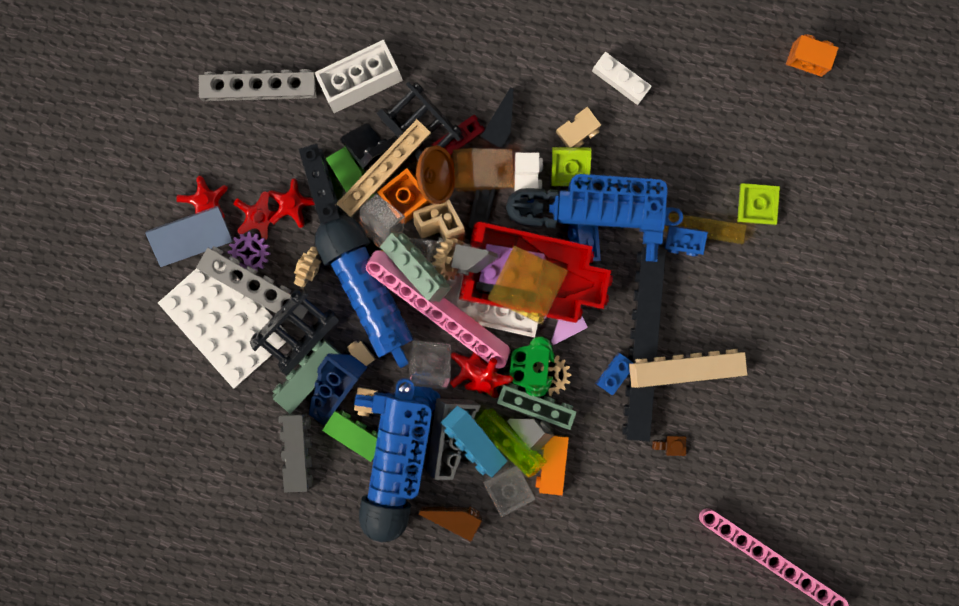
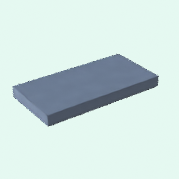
(189, 236)

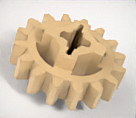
(444, 258)
(307, 267)
(559, 365)

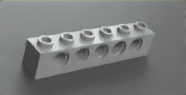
(208, 83)
(212, 255)

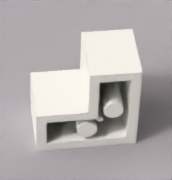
(527, 170)

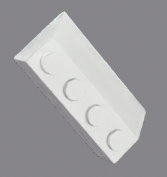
(358, 76)

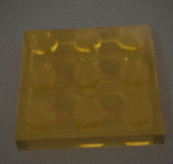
(528, 285)

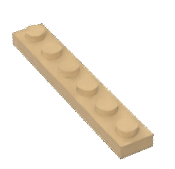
(383, 168)

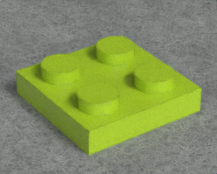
(568, 163)
(758, 204)

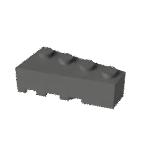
(295, 452)
(443, 453)

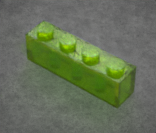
(510, 443)

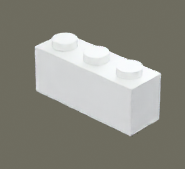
(621, 78)

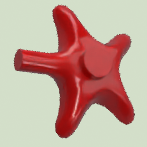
(204, 197)
(290, 204)
(256, 215)
(475, 360)
(486, 378)

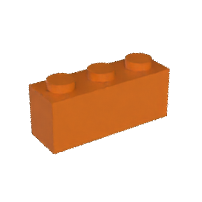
(553, 472)

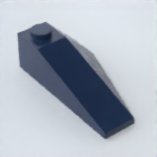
(334, 381)

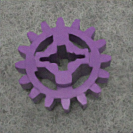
(249, 243)

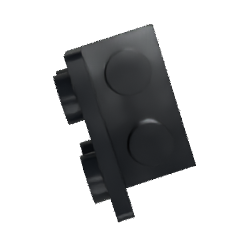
(366, 144)

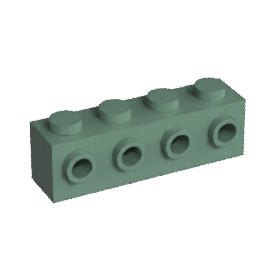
(415, 267)
(302, 380)
(537, 407)

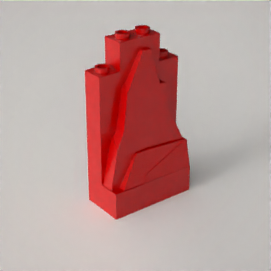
(581, 286)

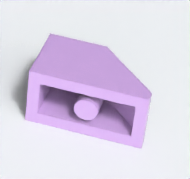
(566, 329)

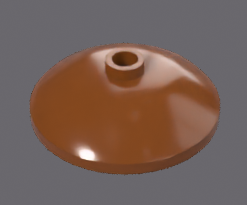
(435, 175)

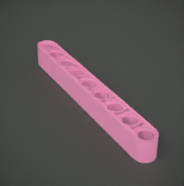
(442, 313)
(766, 554)

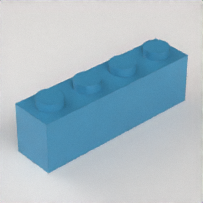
(473, 441)

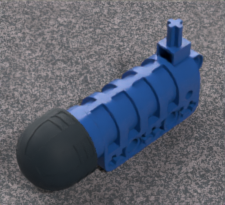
(343, 246)
(385, 509)

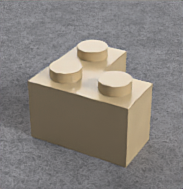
(439, 219)

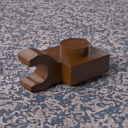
(674, 445)

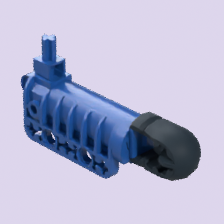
(601, 207)

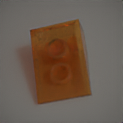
(483, 169)

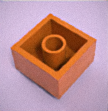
(812, 55)
(404, 194)

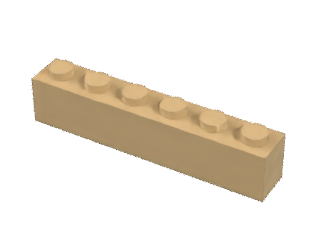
(688, 369)

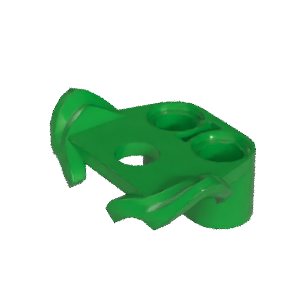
(538, 351)

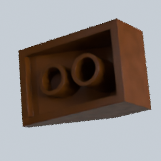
(455, 519)

